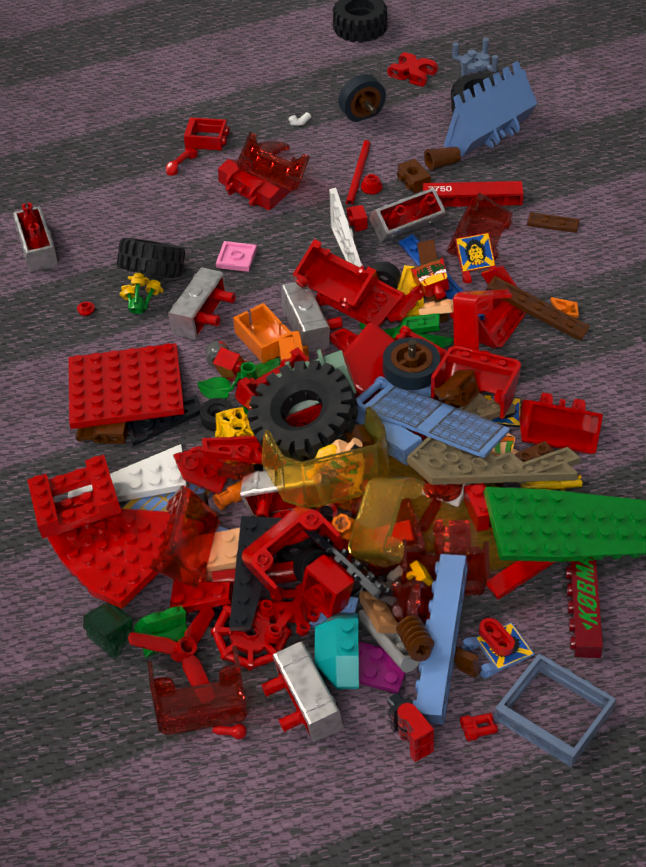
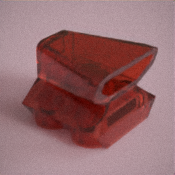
(411, 600)

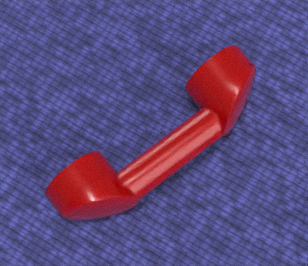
(172, 166)

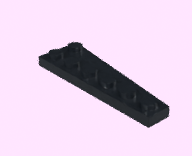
(355, 568)
(247, 588)

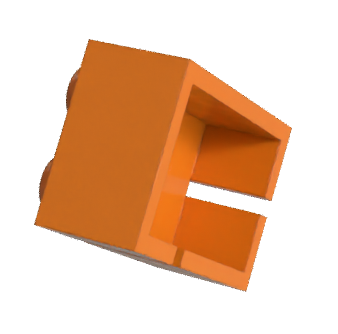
(263, 333)

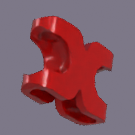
(412, 69)

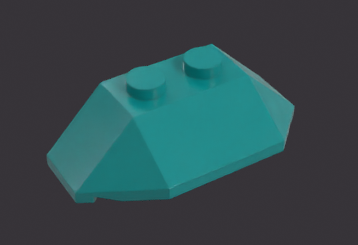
(338, 650)

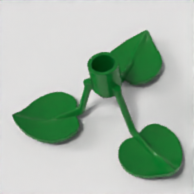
(219, 387)

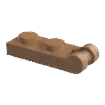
(378, 613)

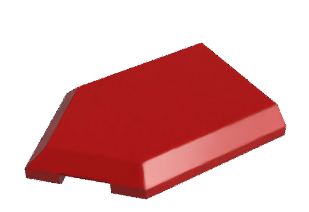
(200, 470)

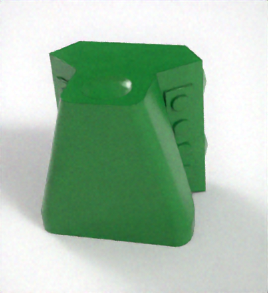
(164, 624)

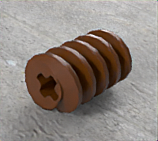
(415, 638)

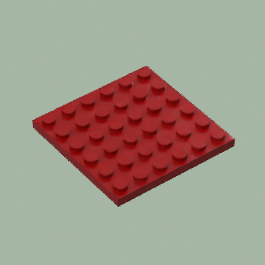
(124, 386)

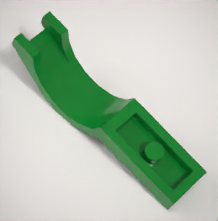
(417, 324)

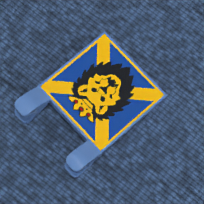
(520, 652)

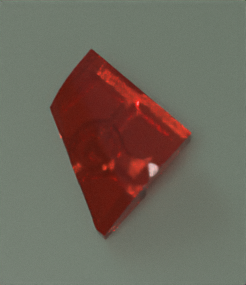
(274, 147)

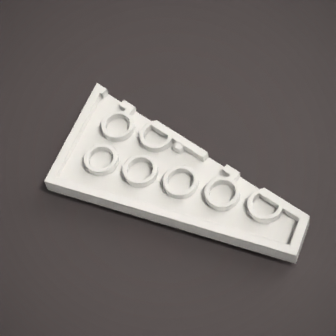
(341, 229)
(145, 478)

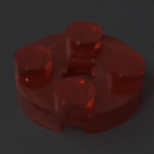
(447, 493)

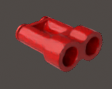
(470, 728)

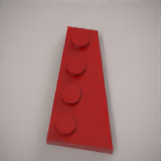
(233, 448)

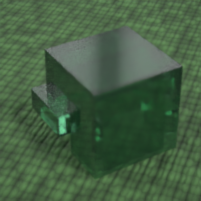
(108, 628)

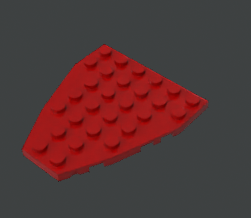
(113, 553)

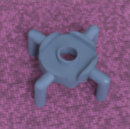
(480, 60)

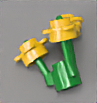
(131, 293)

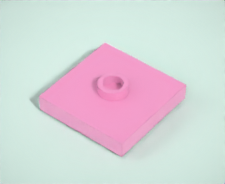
(236, 256)

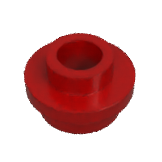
(85, 308)

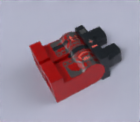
(411, 726)

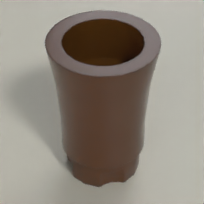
(441, 157)

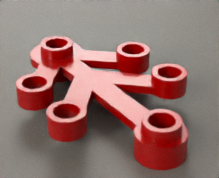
(274, 631)

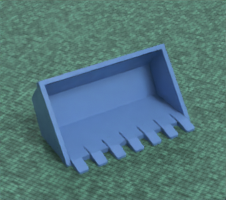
(491, 111)

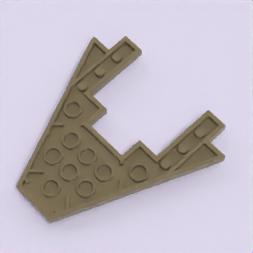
(450, 465)

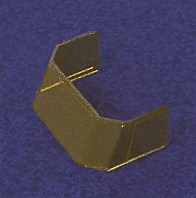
(328, 477)

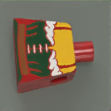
(431, 278)

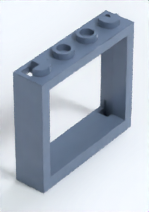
(536, 734)

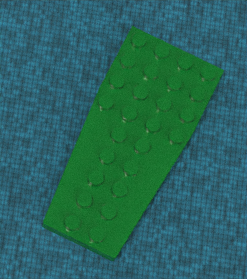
(564, 525)

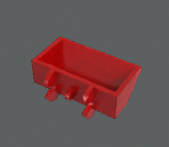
(251, 187)
(560, 424)

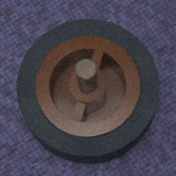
(362, 97)
(410, 363)

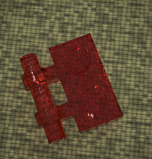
(458, 534)

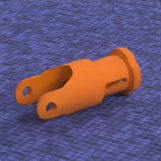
(229, 496)

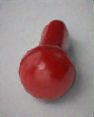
(238, 731)

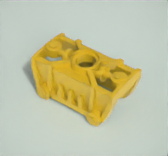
(226, 428)

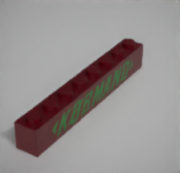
(584, 608)

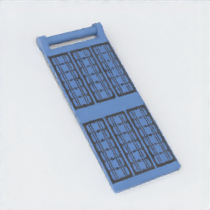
(433, 418)

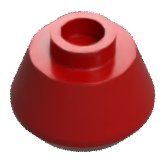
(371, 184)

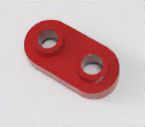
(498, 637)

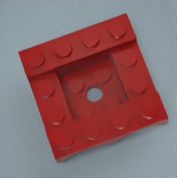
(75, 511)

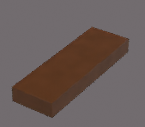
(553, 222)

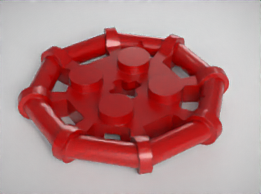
(248, 644)

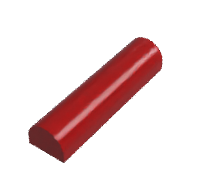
(277, 573)

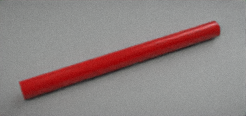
(358, 172)

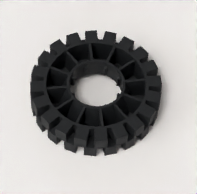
(303, 384)

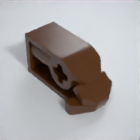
(458, 389)

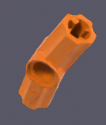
(344, 525)

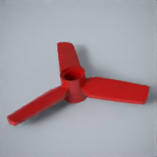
(190, 664)

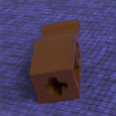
(106, 434)

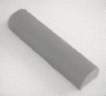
(391, 644)

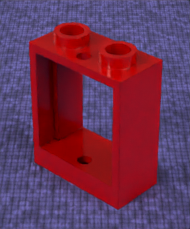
(209, 126)

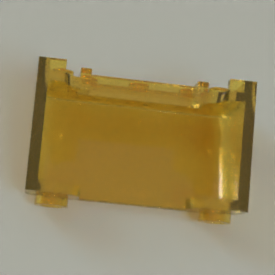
(376, 519)

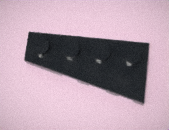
(148, 428)

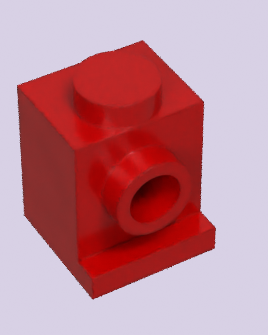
(357, 217)

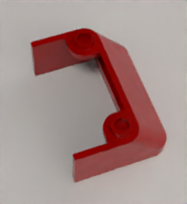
(466, 309)
(502, 318)
(492, 372)
(259, 554)

